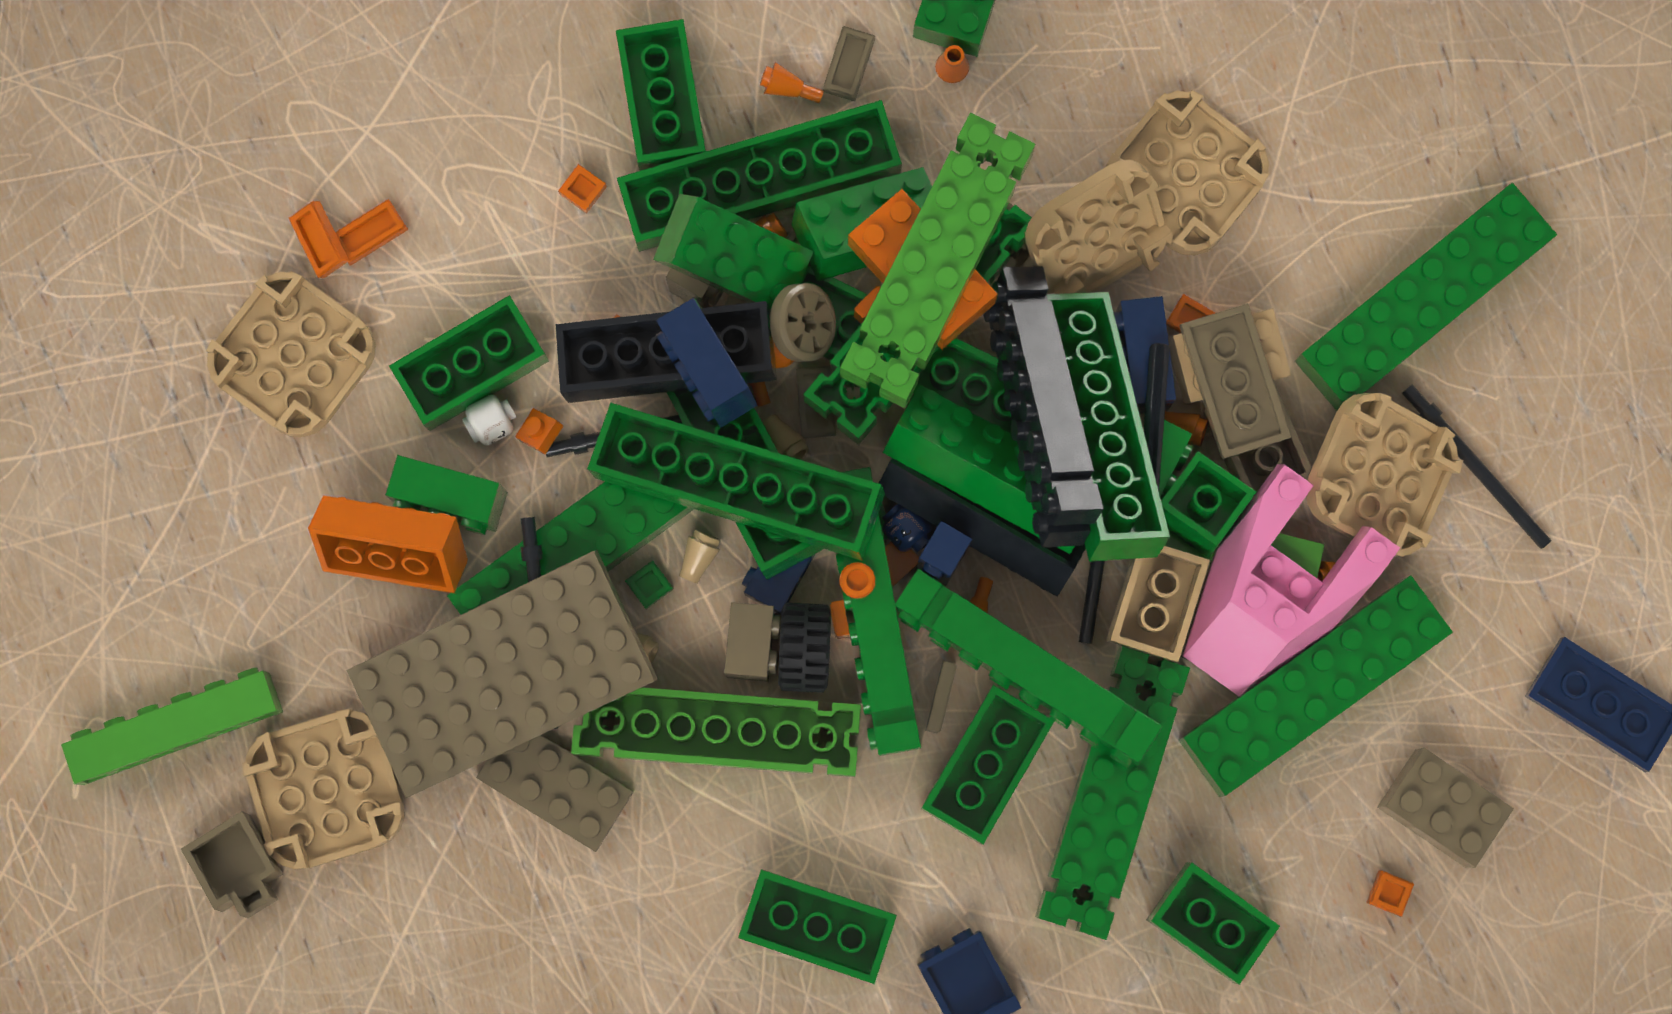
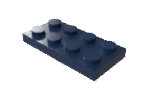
(1603, 704)

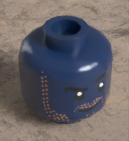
(906, 529)

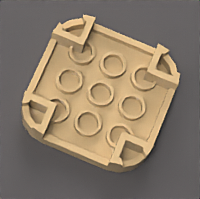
(1201, 166)
(1099, 230)
(291, 354)
(1382, 471)
(323, 790)

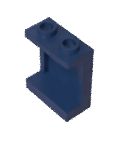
(967, 977)

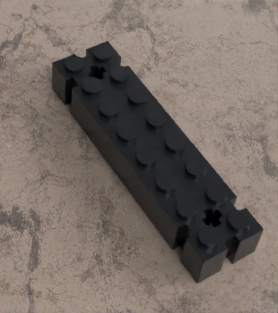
(1042, 408)

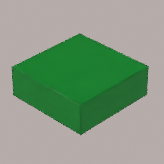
(649, 584)

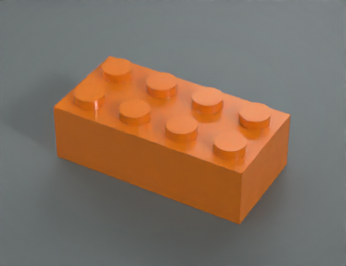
(879, 242)
(388, 543)

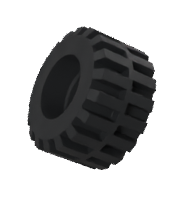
(804, 647)

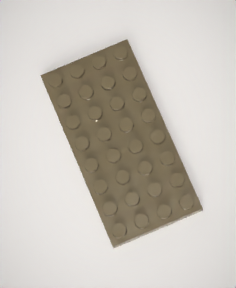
(502, 674)

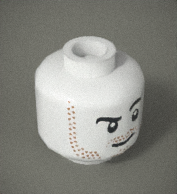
(489, 420)

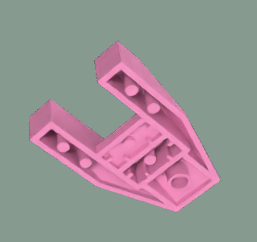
(1263, 605)

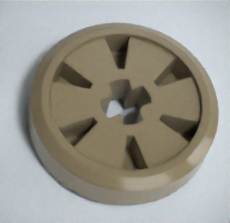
(790, 311)

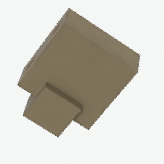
(234, 866)

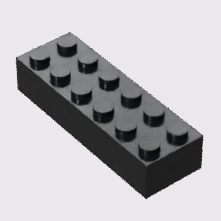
(627, 359)
(989, 533)

